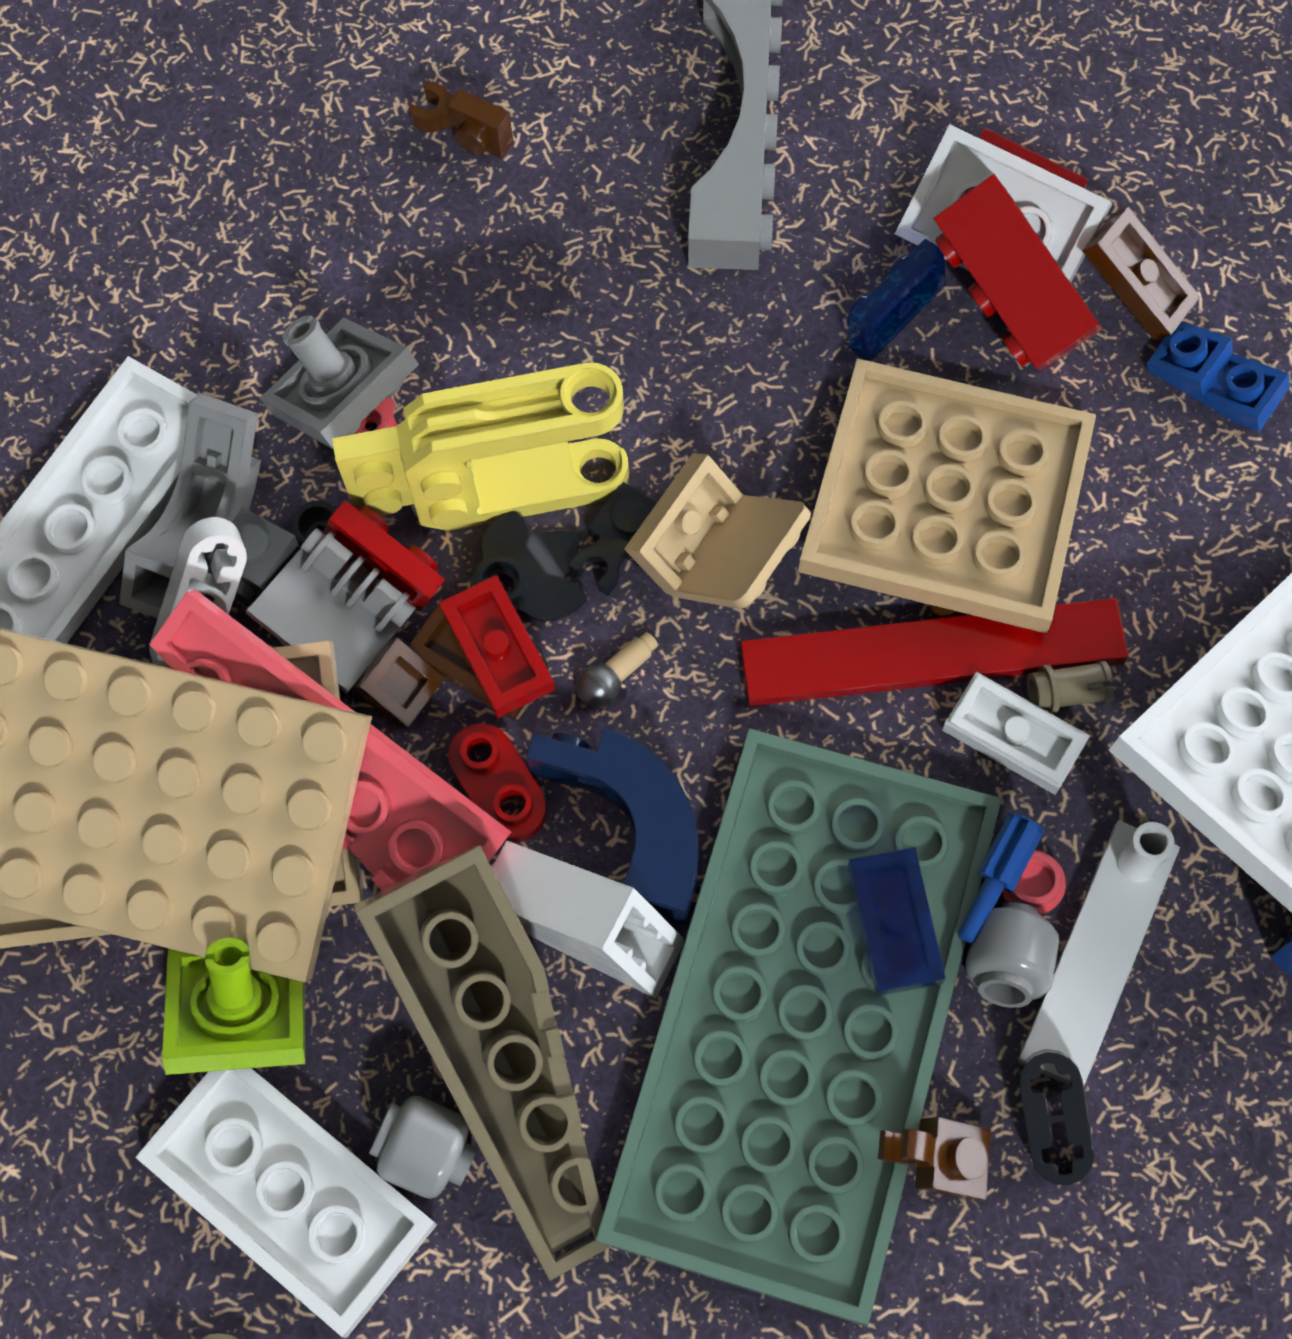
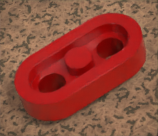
(498, 779)

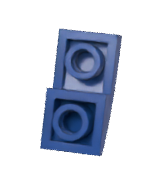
(1210, 372)

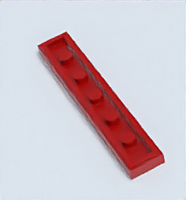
(927, 653)

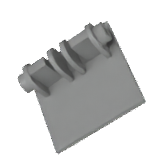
(332, 598)

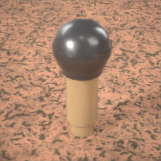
(600, 683)

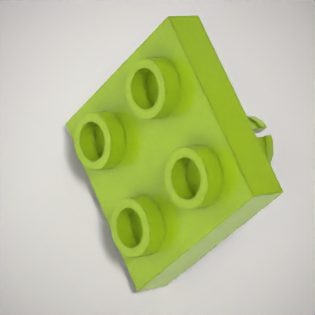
(229, 1014)

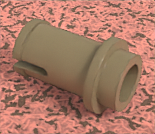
(1069, 686)

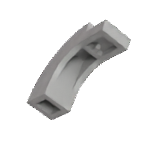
(213, 481)

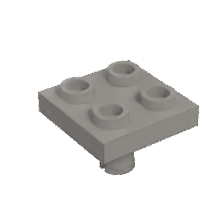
(336, 378)

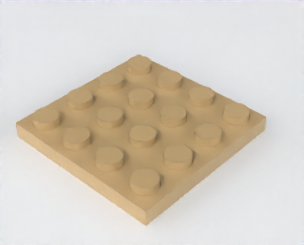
(949, 495)

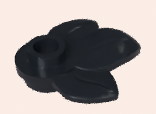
(534, 566)

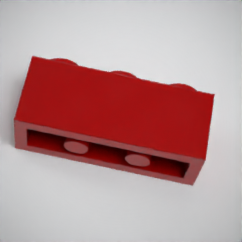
(1014, 275)

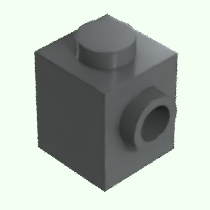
(267, 552)

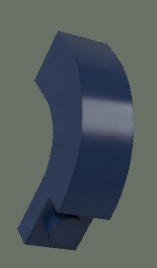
(650, 797)

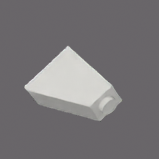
(589, 917)

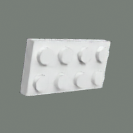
(287, 1194)

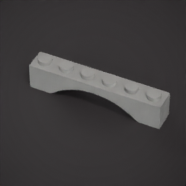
(727, 200)

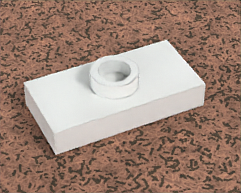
(1015, 733)

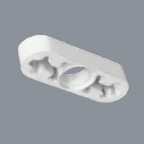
(191, 568)

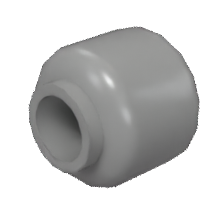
(1013, 956)
(422, 1147)

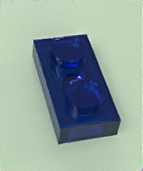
(896, 301)
(896, 922)

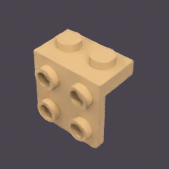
(713, 540)

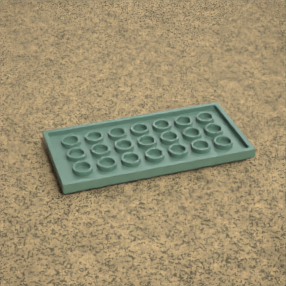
(772, 1045)

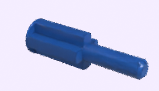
(1001, 869)

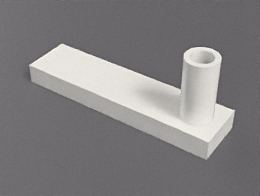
(1102, 946)

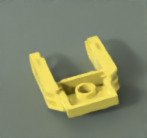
(489, 450)

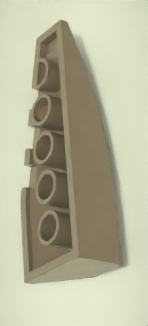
(495, 1041)

